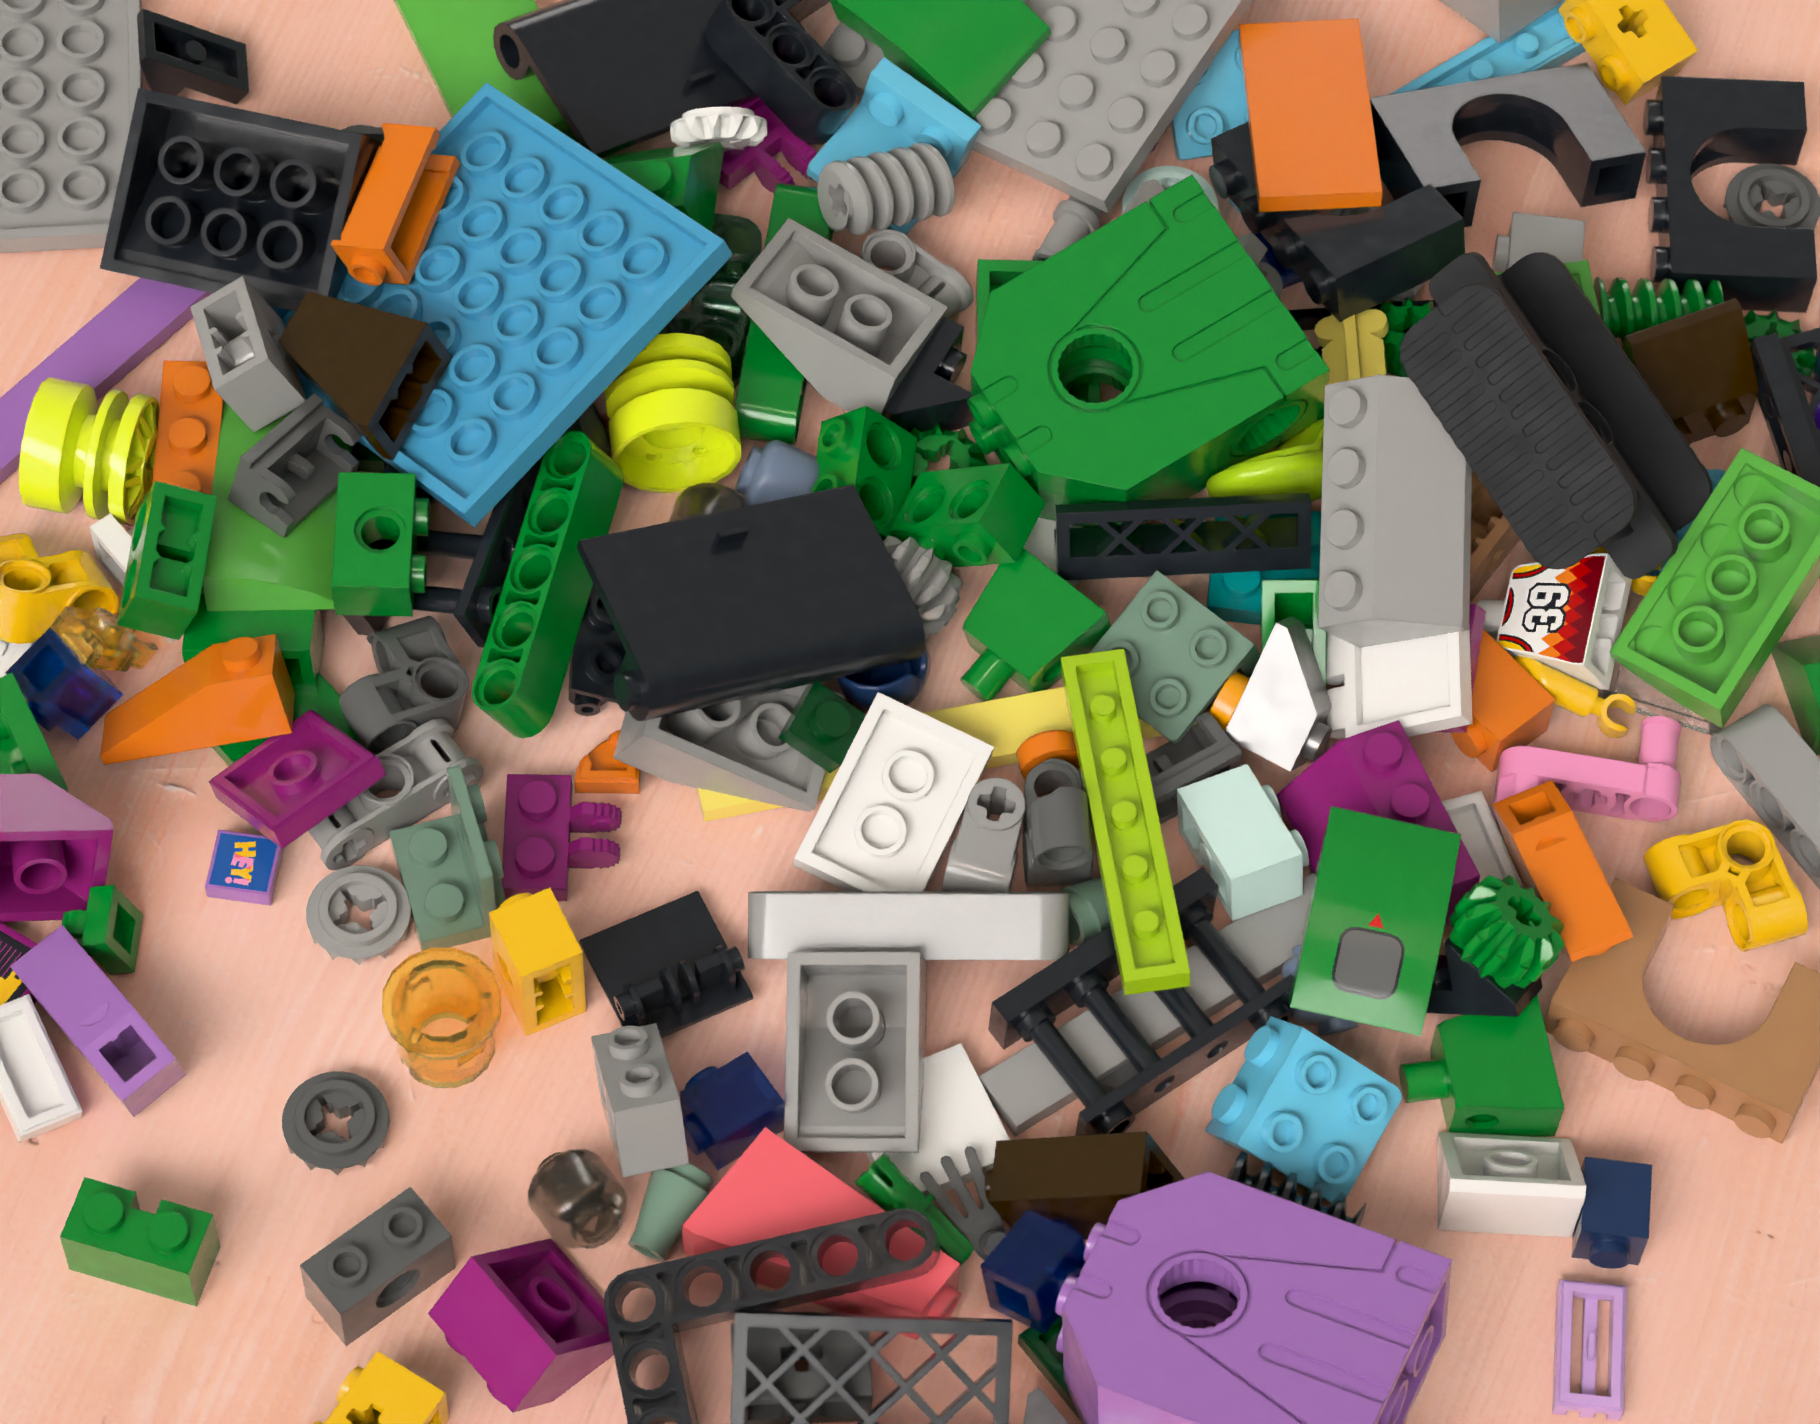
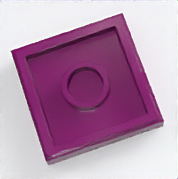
(297, 778)

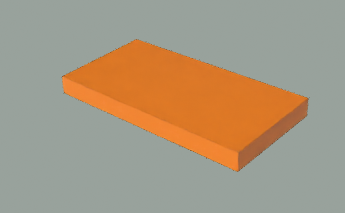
(1309, 115)

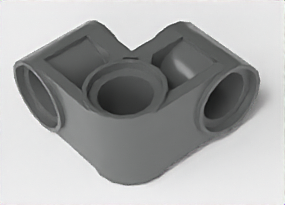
(415, 684)
(1056, 827)

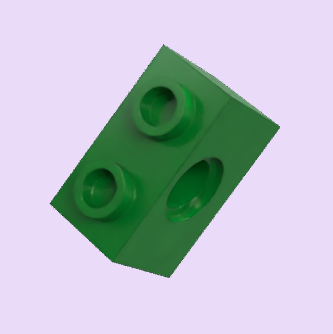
(372, 510)

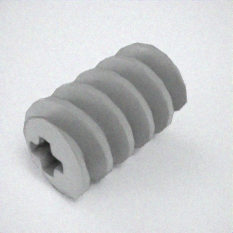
(885, 189)

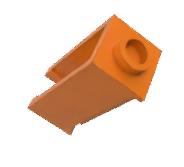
(396, 206)

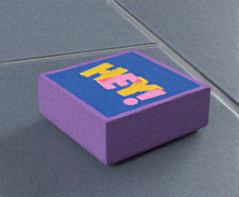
(243, 868)

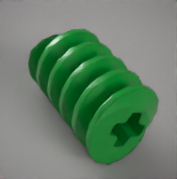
(1641, 309)

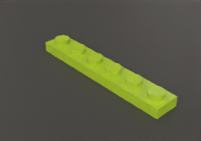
(1125, 823)

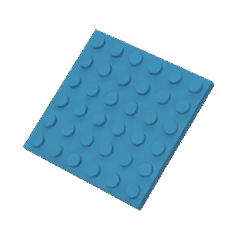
(540, 291)

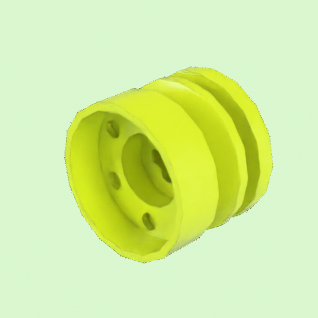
(674, 415)
(88, 450)

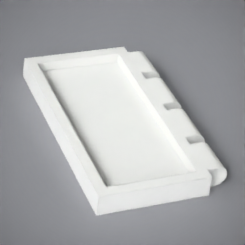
(1410, 681)

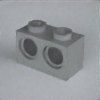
(639, 1099)

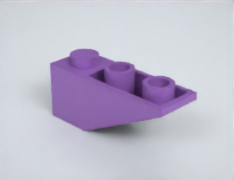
(98, 1020)

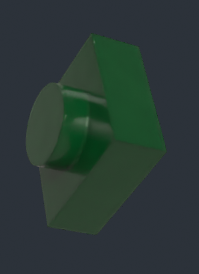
(822, 726)

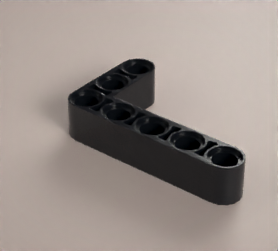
(783, 63)
(738, 1269)

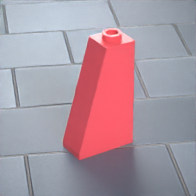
(784, 1192)

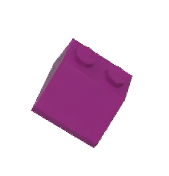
(48, 849)
(525, 1322)

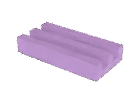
(1586, 1401)

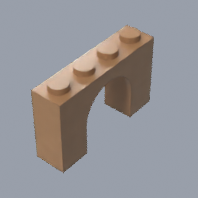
(1749, 1081)

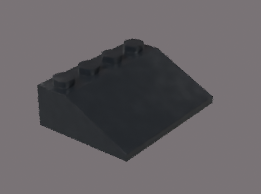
(234, 196)

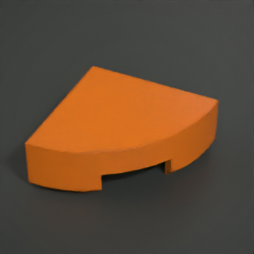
(604, 774)

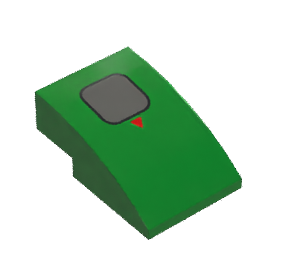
(1375, 920)

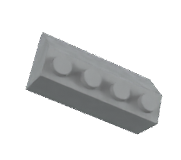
(1391, 516)

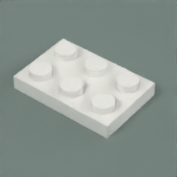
(893, 801)

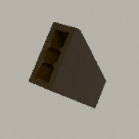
(367, 365)
(1075, 1176)

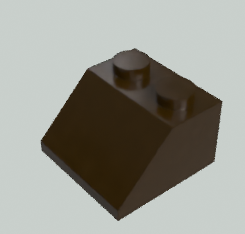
(1699, 370)

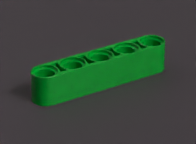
(769, 384)
(546, 586)

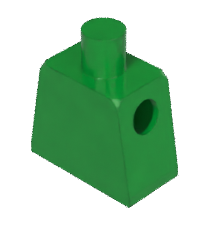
(1025, 627)
(1490, 1075)

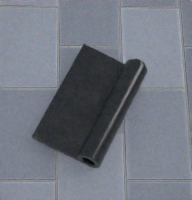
(620, 65)
(751, 602)

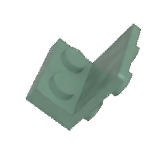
(1176, 655)
(451, 870)

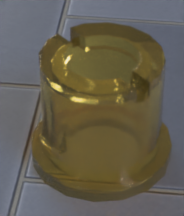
(439, 986)

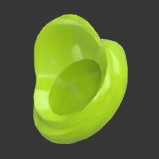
(1289, 469)

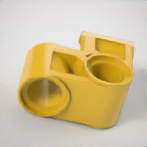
(40, 587)
(1757, 899)

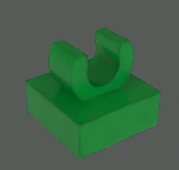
(107, 929)

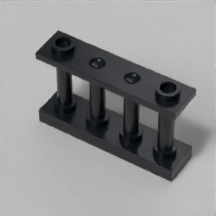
(491, 557)
(1083, 979)

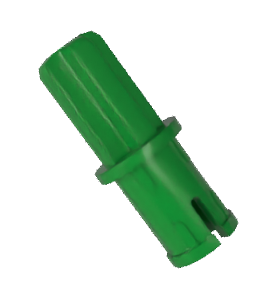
(895, 1191)

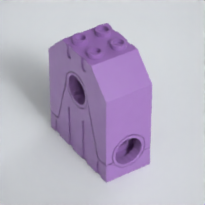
(1246, 1313)

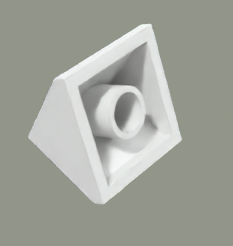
(1508, 1184)

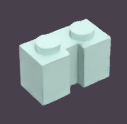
(1242, 841)

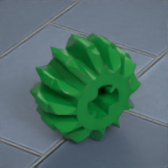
(1506, 931)

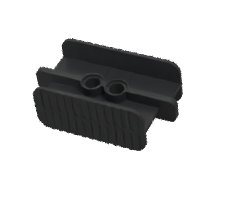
(1553, 415)

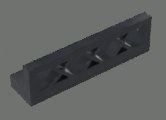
(1187, 545)

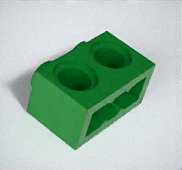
(873, 456)
(970, 514)
(167, 560)

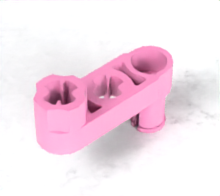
(1599, 784)

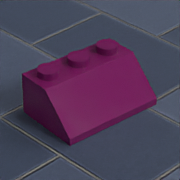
(1376, 776)

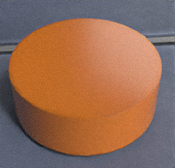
(1046, 745)

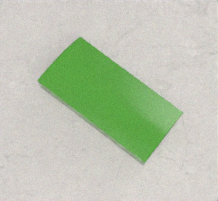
(461, 55)
(249, 562)
(1727, 589)

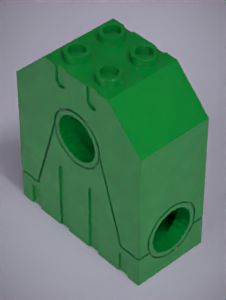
(1170, 320)

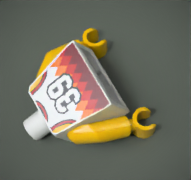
(1563, 630)

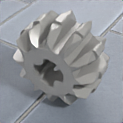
(927, 581)

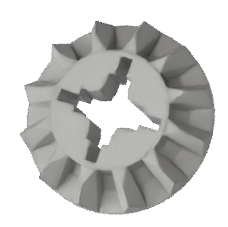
(368, 889)

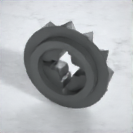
(1779, 187)
(344, 1096)

